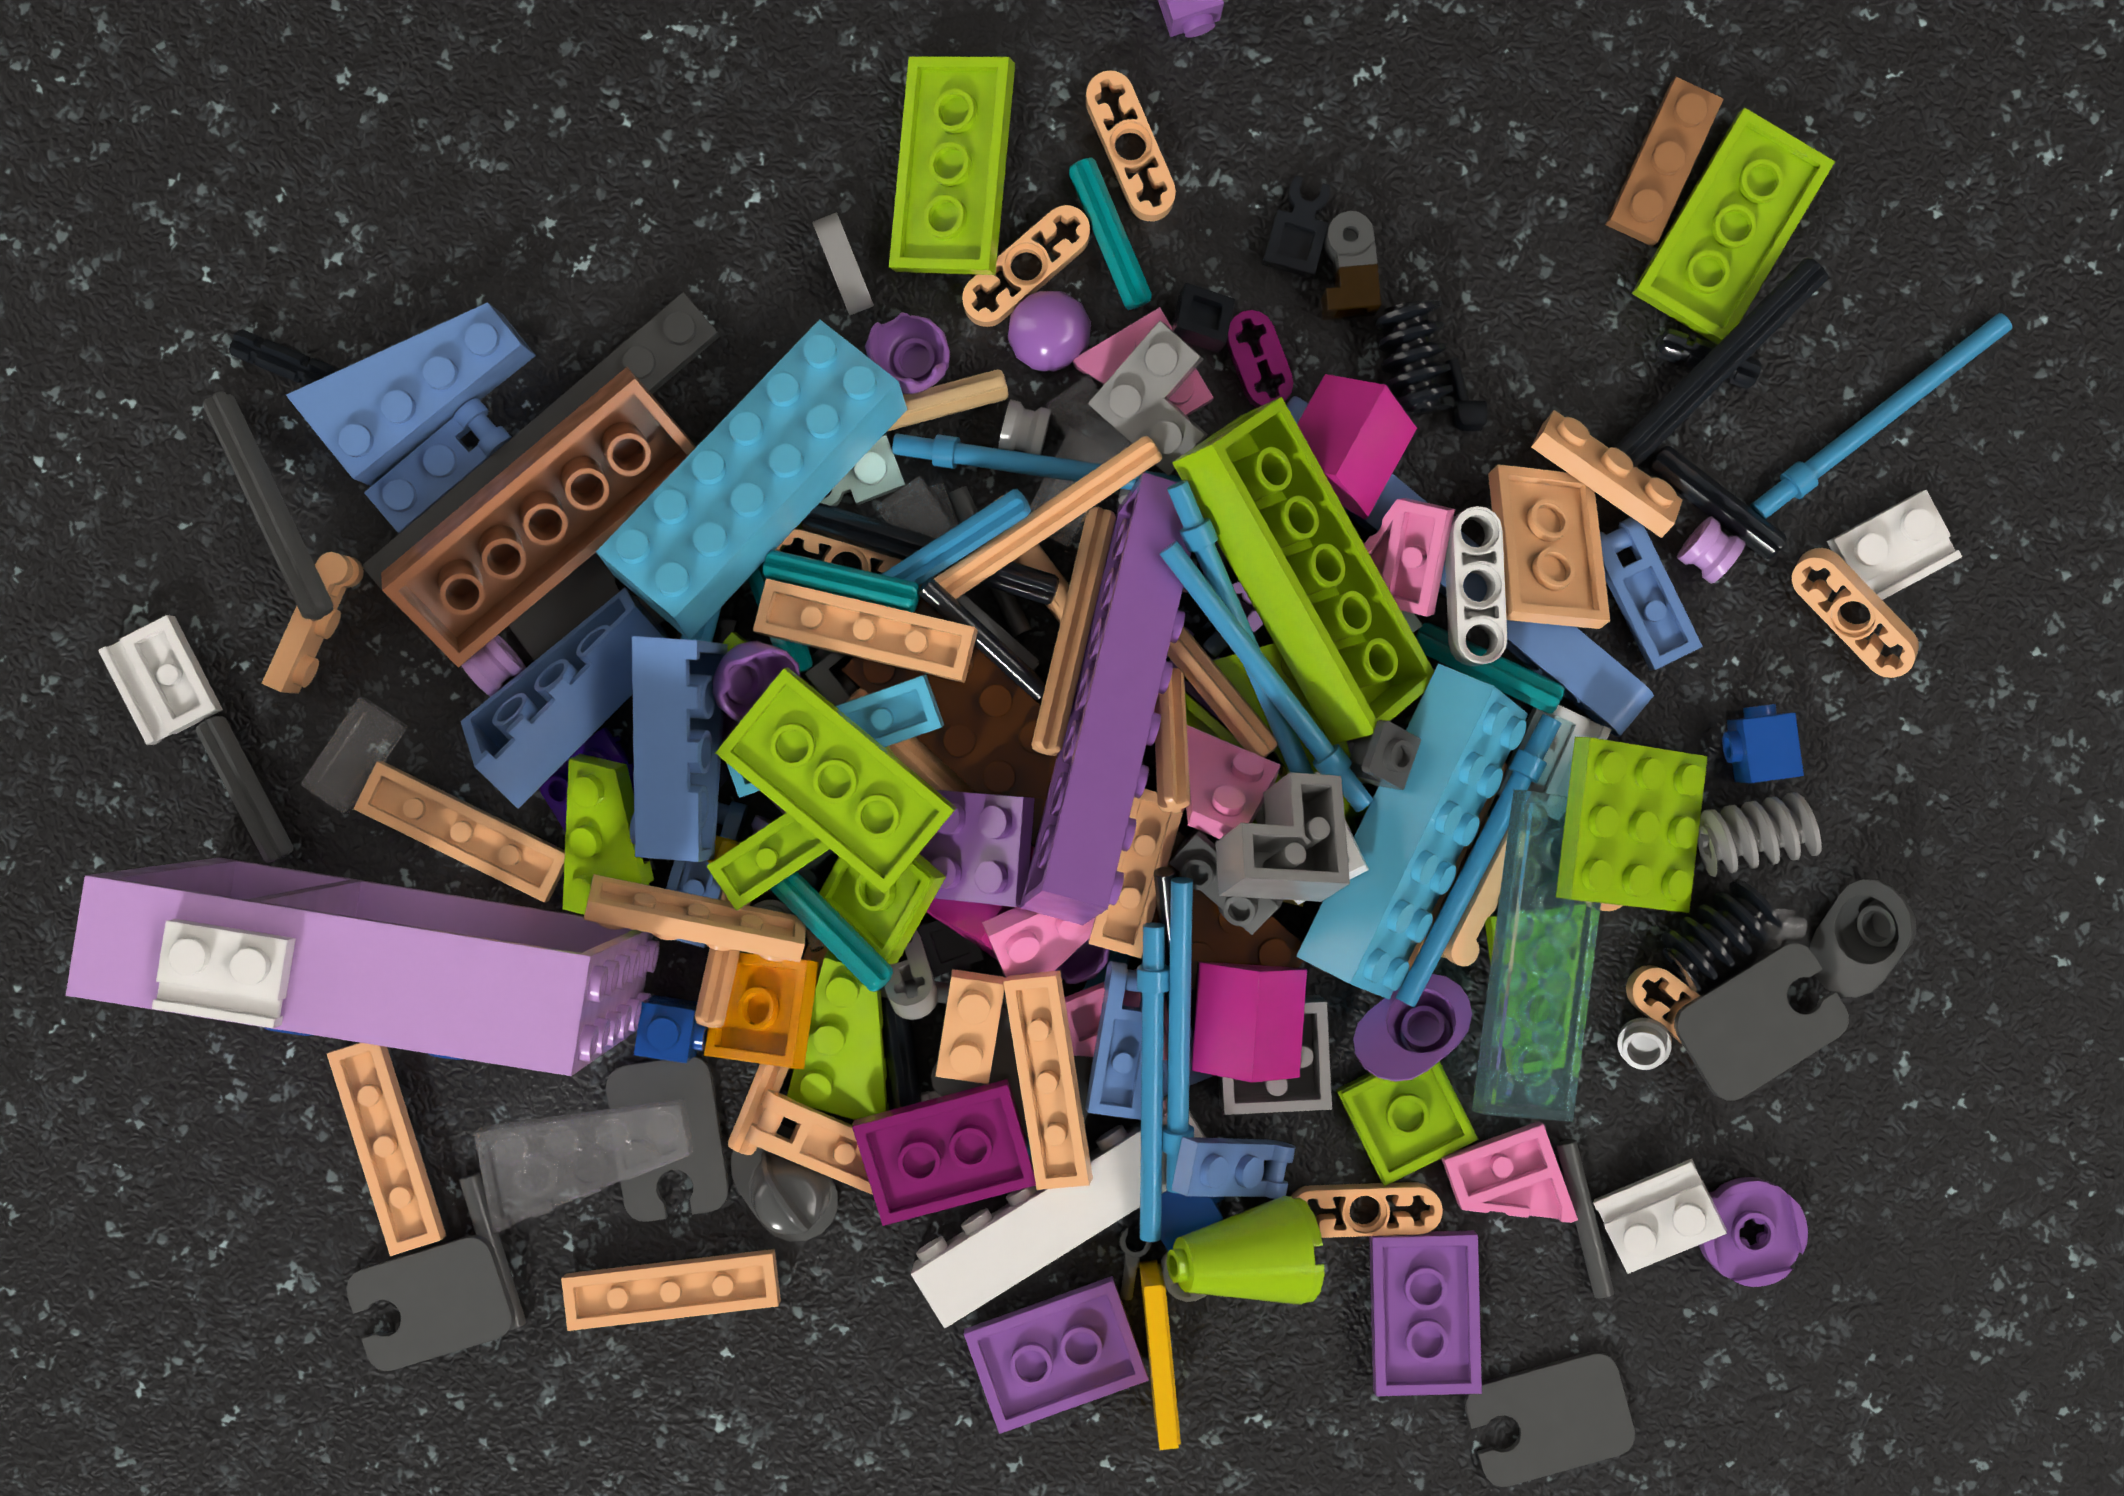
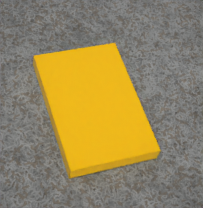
(1160, 1355)

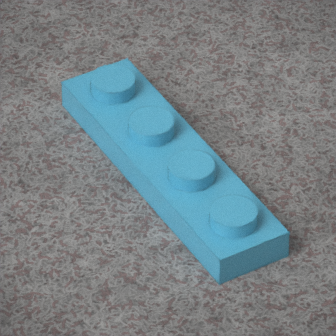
(885, 715)

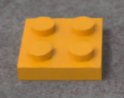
(767, 1013)

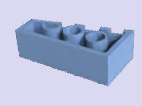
(403, 395)
(558, 700)
(675, 748)

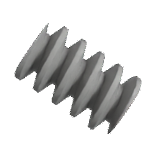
(1757, 830)

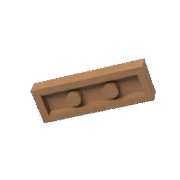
(1664, 161)

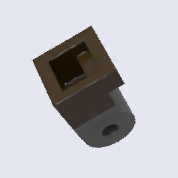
(1353, 256)

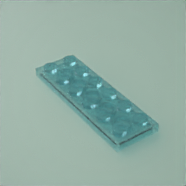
(1536, 974)

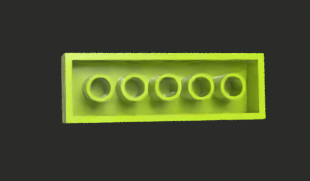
(1306, 571)

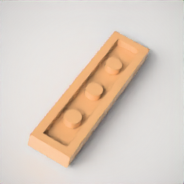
(865, 630)
(462, 831)
(695, 918)
(1048, 1080)
(386, 1146)
(671, 1290)

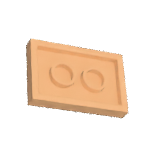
(1550, 547)

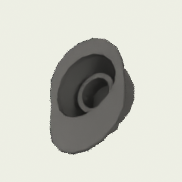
(1863, 938)
(783, 1194)

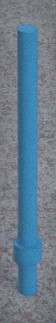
(949, 451)
(1804, 477)
(1200, 538)
(1328, 758)
(1526, 768)
(1153, 983)
(1179, 1023)

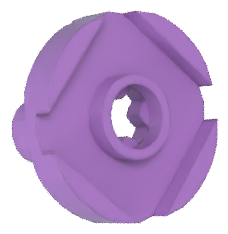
(1776, 1247)

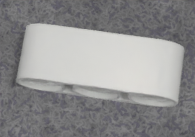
(1489, 564)

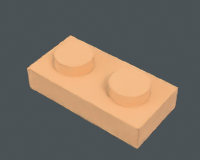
(970, 1026)

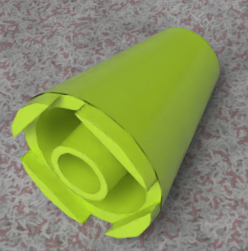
(1253, 1255)

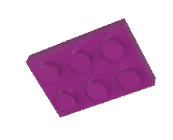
(945, 1152)

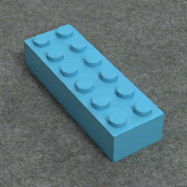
(754, 479)
(1417, 834)

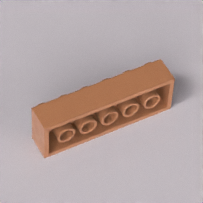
(537, 518)

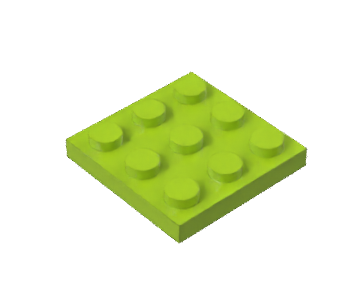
(1631, 825)

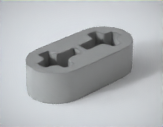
(843, 263)
(916, 968)

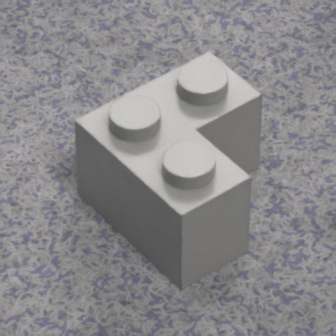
(1139, 394)
(1298, 848)
(1305, 1093)

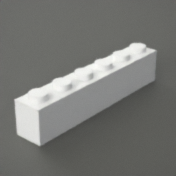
(1032, 1228)

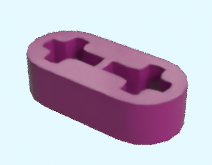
(1271, 356)

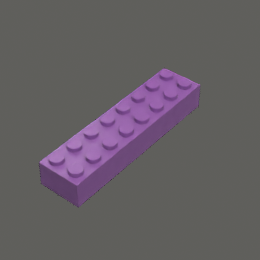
(1111, 715)

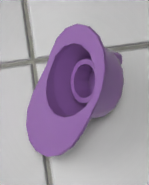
(1407, 1041)

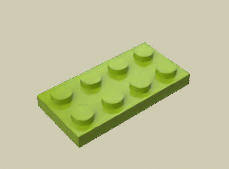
(952, 165)
(1733, 226)
(835, 780)

